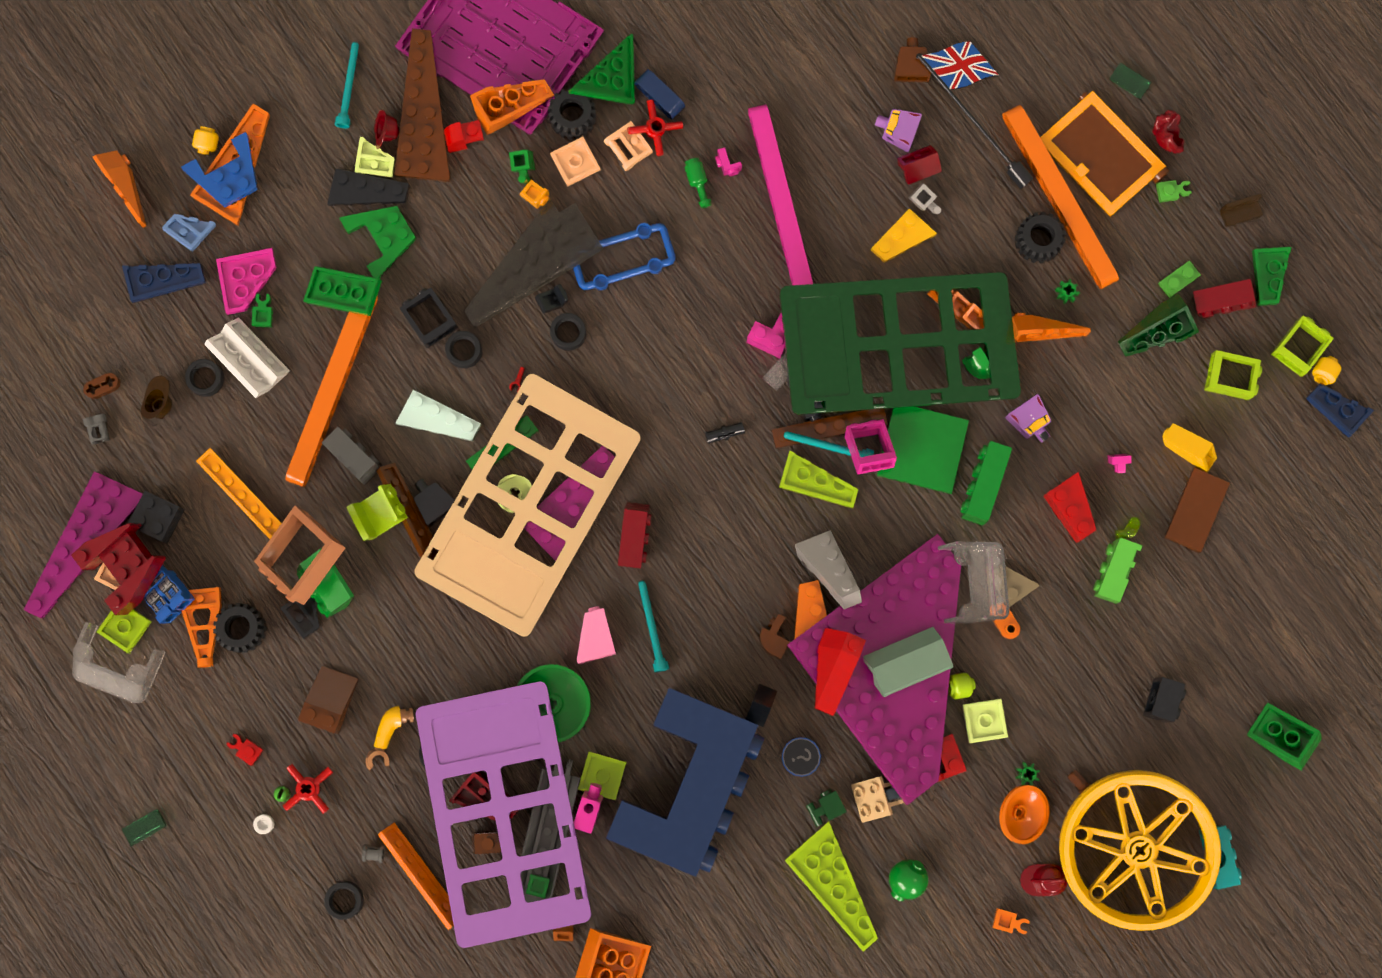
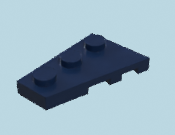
(1342, 412)

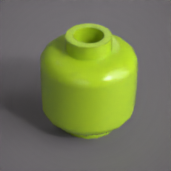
(961, 686)

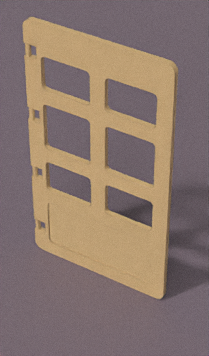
(489, 570)

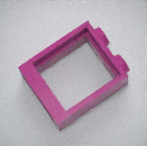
(874, 462)

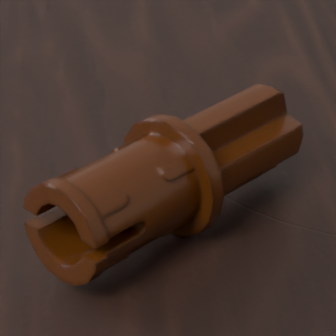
(1078, 780)

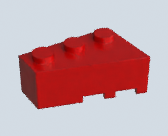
(1072, 507)

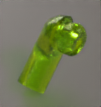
(1130, 530)

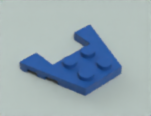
(231, 180)

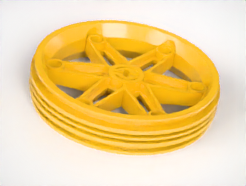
(1140, 838)

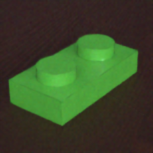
(1179, 279)

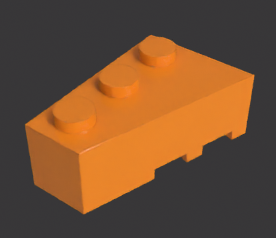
(809, 607)

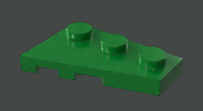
(1269, 273)

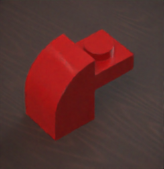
(459, 135)

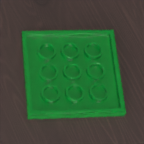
(925, 447)

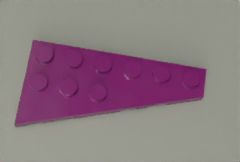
(569, 503)

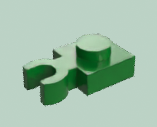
(262, 315)

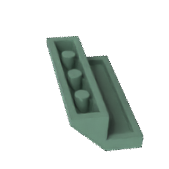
(908, 661)

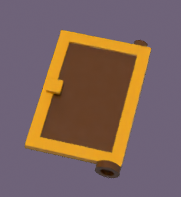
(1102, 153)

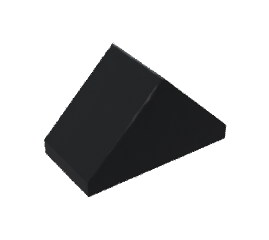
(761, 705)

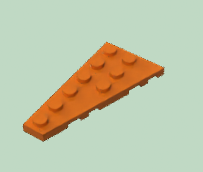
(255, 126)

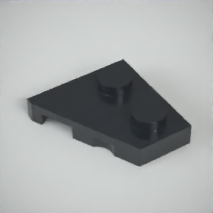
(302, 617)

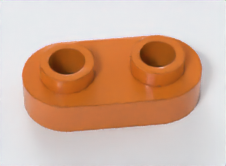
(1003, 624)

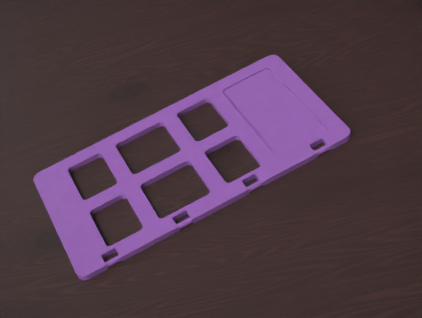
(485, 735)

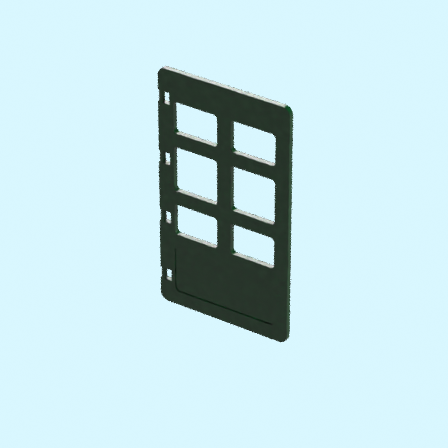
(826, 348)

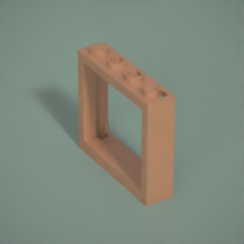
(317, 569)

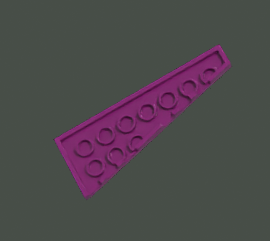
(100, 510)

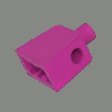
(587, 813)

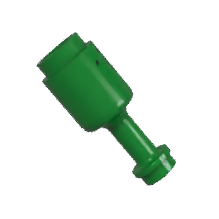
(697, 178)

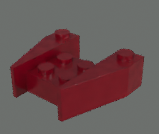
(127, 562)

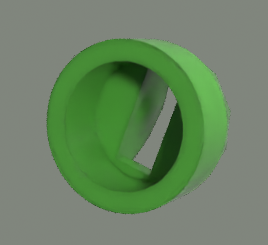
(285, 795)

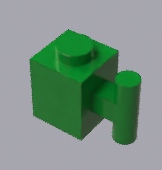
(521, 163)

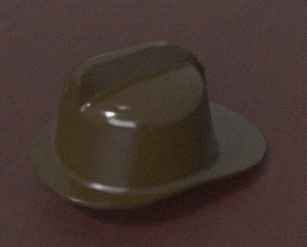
(156, 399)

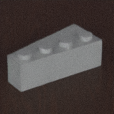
(829, 566)

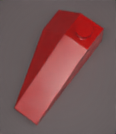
(836, 662)

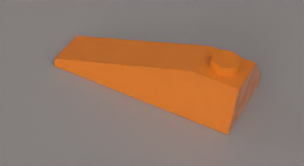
(504, 104)
(119, 173)
(1038, 328)

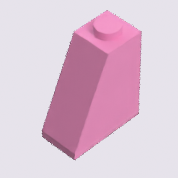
(595, 637)

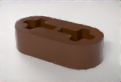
(100, 382)

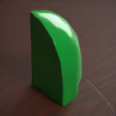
(977, 364)

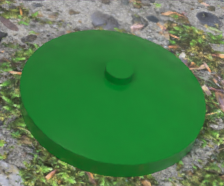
(567, 695)

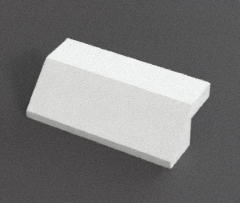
(247, 357)

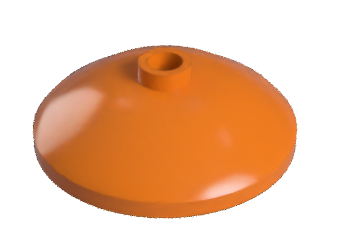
(1024, 814)

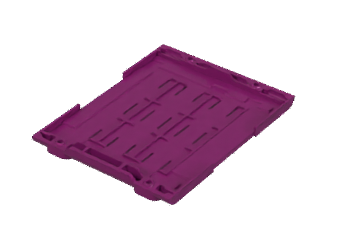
(544, 19)

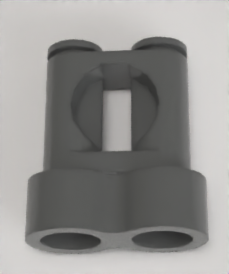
(93, 422)

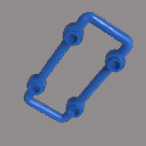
(654, 265)

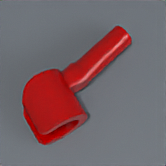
(518, 379)

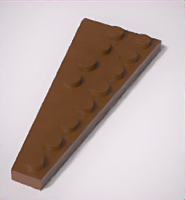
(421, 134)

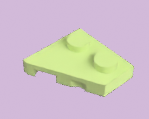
(373, 161)

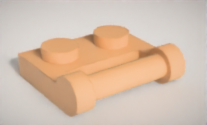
(633, 142)

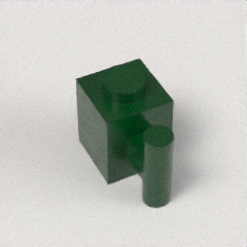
(830, 806)

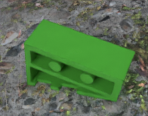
(1116, 570)

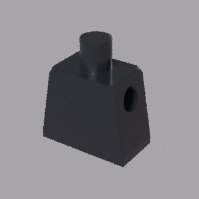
(432, 501)

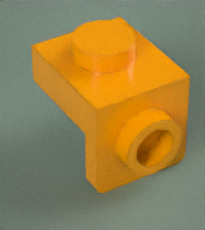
(535, 194)

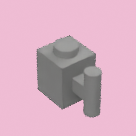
(924, 198)

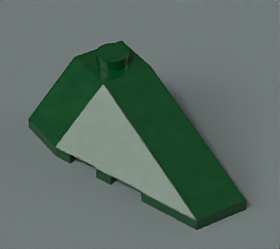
(1165, 324)

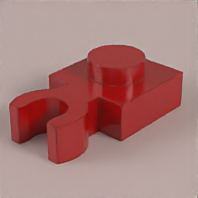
(247, 750)

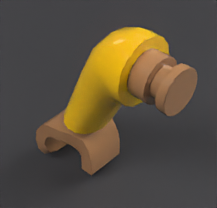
(390, 721)

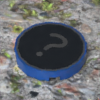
(801, 757)

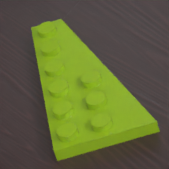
(827, 876)

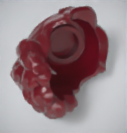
(1167, 132)

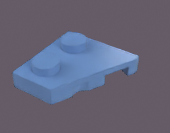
(188, 231)

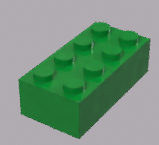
(986, 482)

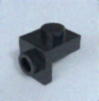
(552, 299)

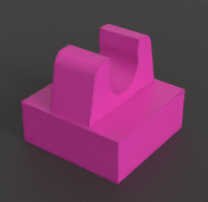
(1119, 462)

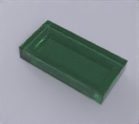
(1130, 80)
(144, 827)

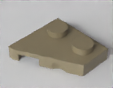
(1018, 586)

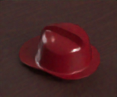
(385, 128)
(1043, 880)

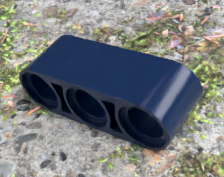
(662, 95)

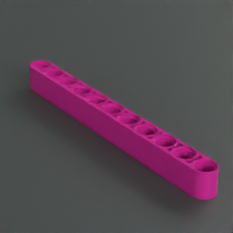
(779, 195)

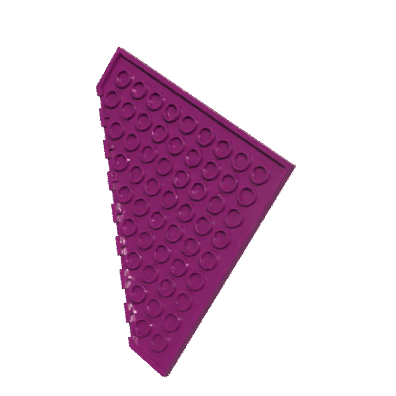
(906, 727)

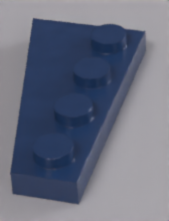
(152, 281)

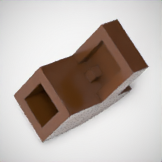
(771, 641)

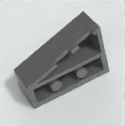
(351, 455)

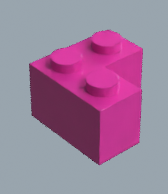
(768, 339)

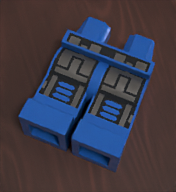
(167, 596)

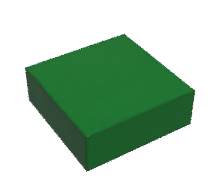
(537, 886)

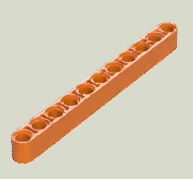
(1060, 197)
(327, 398)

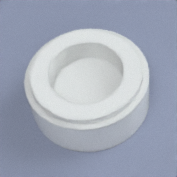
(263, 824)

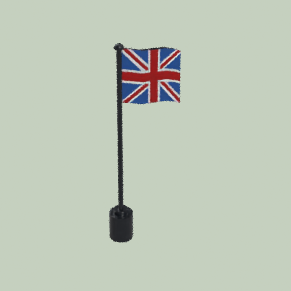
(961, 67)

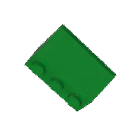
(332, 591)

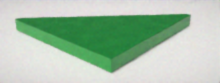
(612, 77)

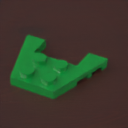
(388, 231)

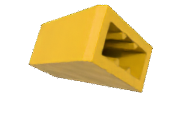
(1190, 447)

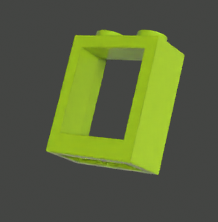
(1291, 360)
(1214, 370)

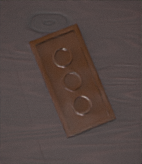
(1197, 510)

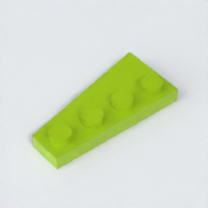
(810, 480)

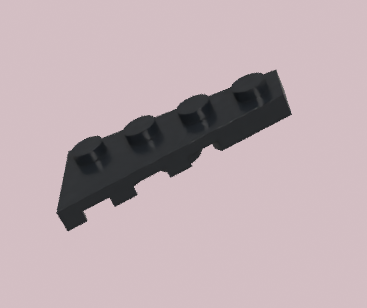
(364, 189)

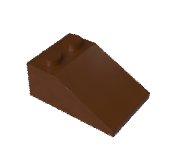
(328, 700)

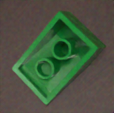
(1285, 736)

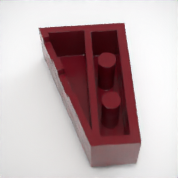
(1225, 298)
(634, 535)
(476, 791)

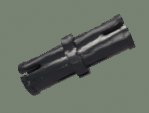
(725, 432)

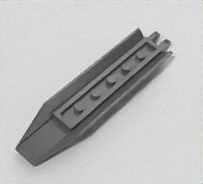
(544, 832)

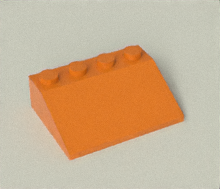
(612, 956)

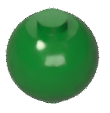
(908, 879)

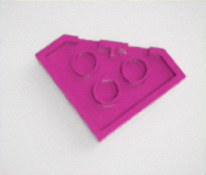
(244, 277)

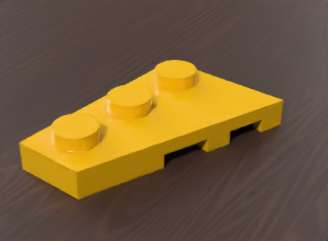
(903, 235)

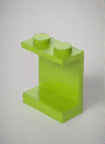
(377, 513)

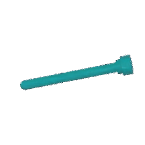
(342, 119)
(825, 445)
(660, 663)

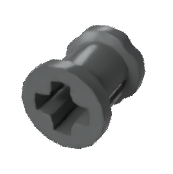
(373, 853)

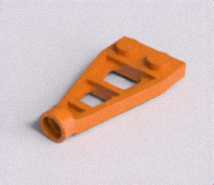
(204, 599)

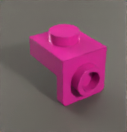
(723, 162)

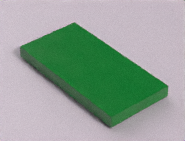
(342, 291)

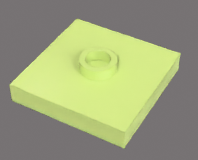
(985, 721)

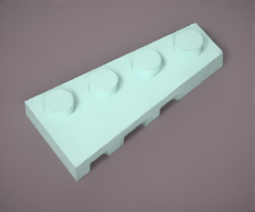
(432, 416)

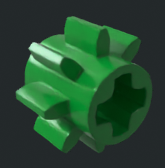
(1071, 289)
(1025, 779)

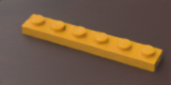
(239, 492)

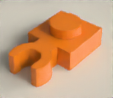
(1007, 921)

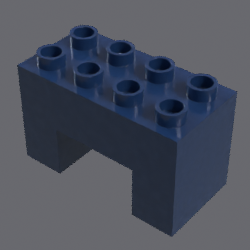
(701, 800)

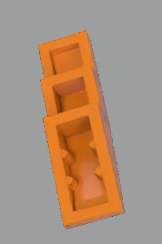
(964, 311)

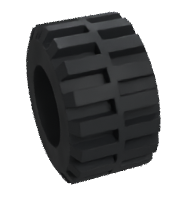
(576, 127)
(1044, 223)
(224, 623)

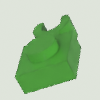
(1170, 190)

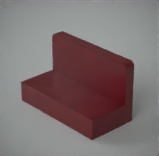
(920, 164)

